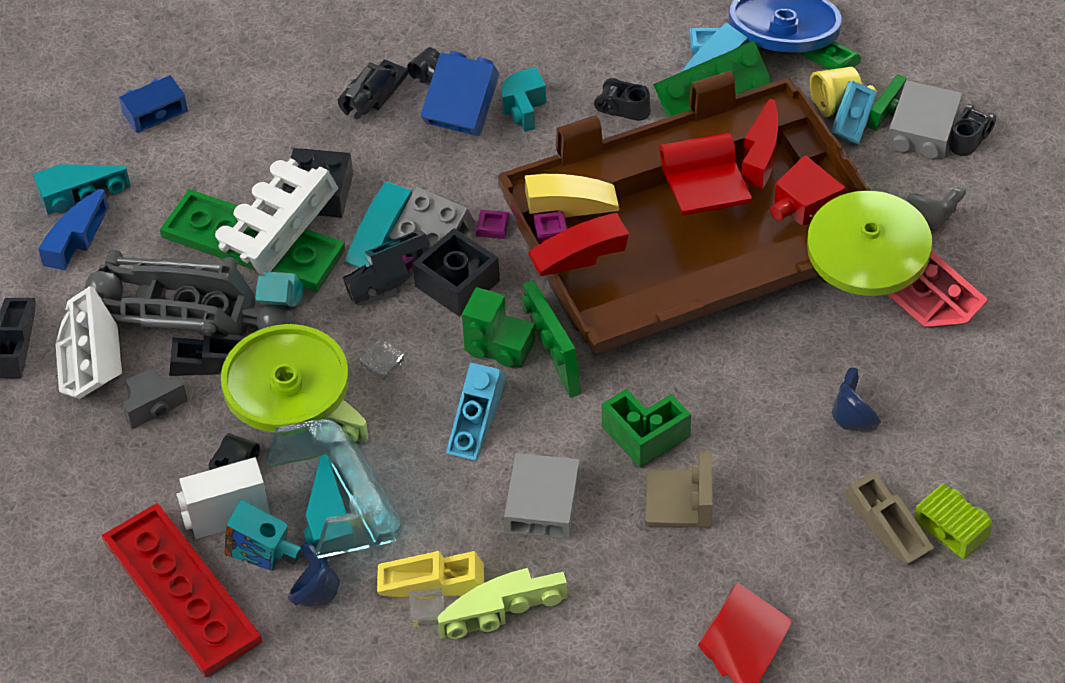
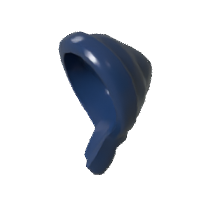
(850, 409)
(317, 583)

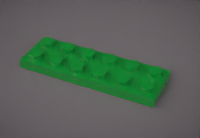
(200, 216)

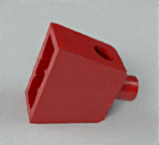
(804, 191)

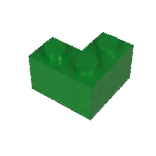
(493, 333)
(643, 431)

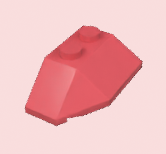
(940, 296)

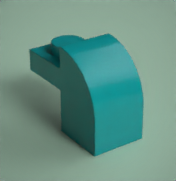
(520, 94)

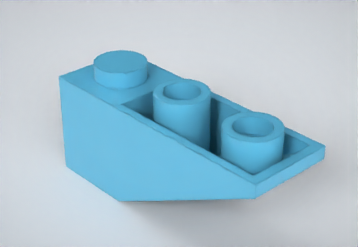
(475, 410)

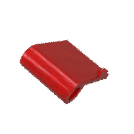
(704, 173)

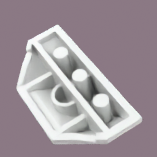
(87, 346)

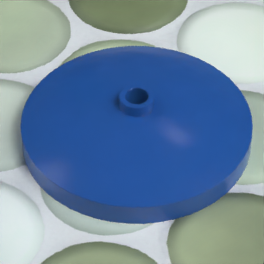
(786, 23)

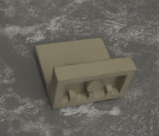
(680, 496)

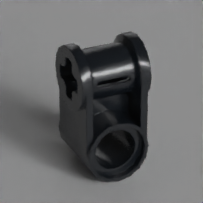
(625, 99)
(970, 130)
(233, 450)

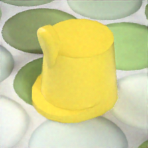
(830, 87)

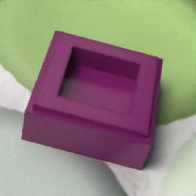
(492, 224)
(549, 225)

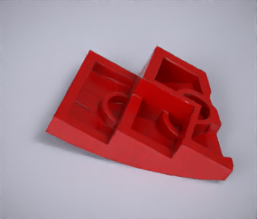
(744, 636)

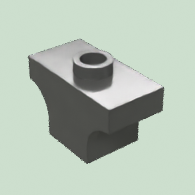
(151, 397)

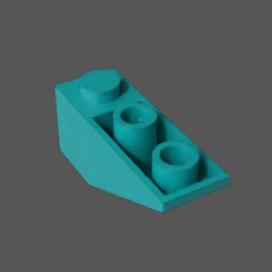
(57, 182)

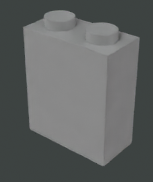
(924, 120)
(542, 496)

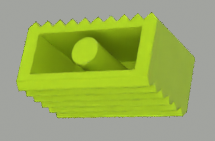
(953, 520)

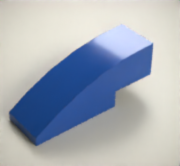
(73, 231)

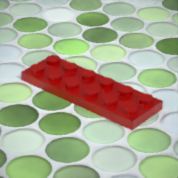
(182, 589)

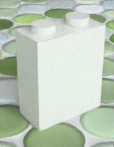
(213, 496)

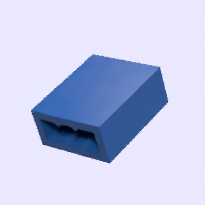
(460, 93)

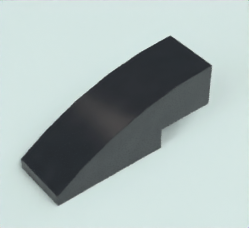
(15, 335)
(201, 356)

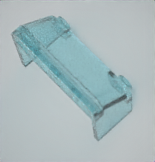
(373, 515)

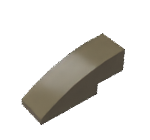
(888, 518)

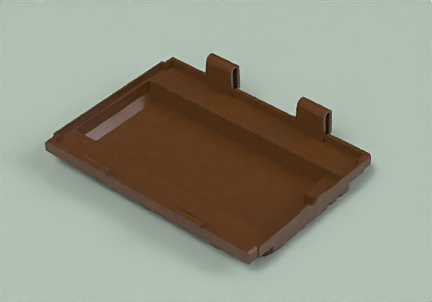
(675, 262)

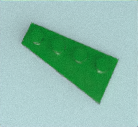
(553, 337)

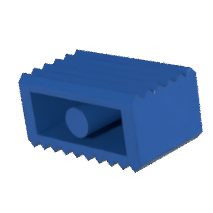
(153, 103)

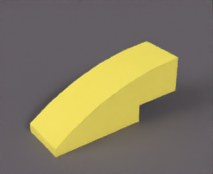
(569, 194)
(431, 571)

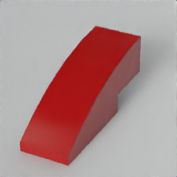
(761, 147)
(580, 245)

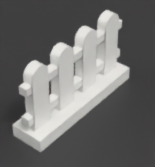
(292, 217)

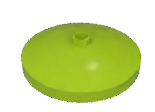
(869, 243)
(284, 377)

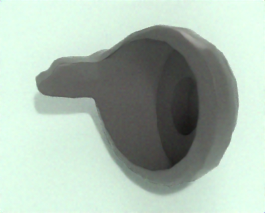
(937, 209)

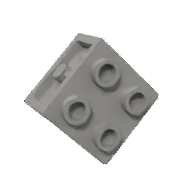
(432, 216)

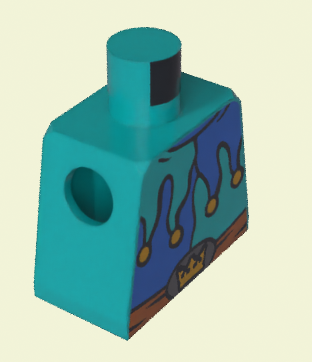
(258, 538)

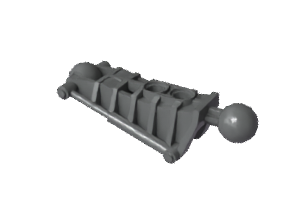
(197, 281)

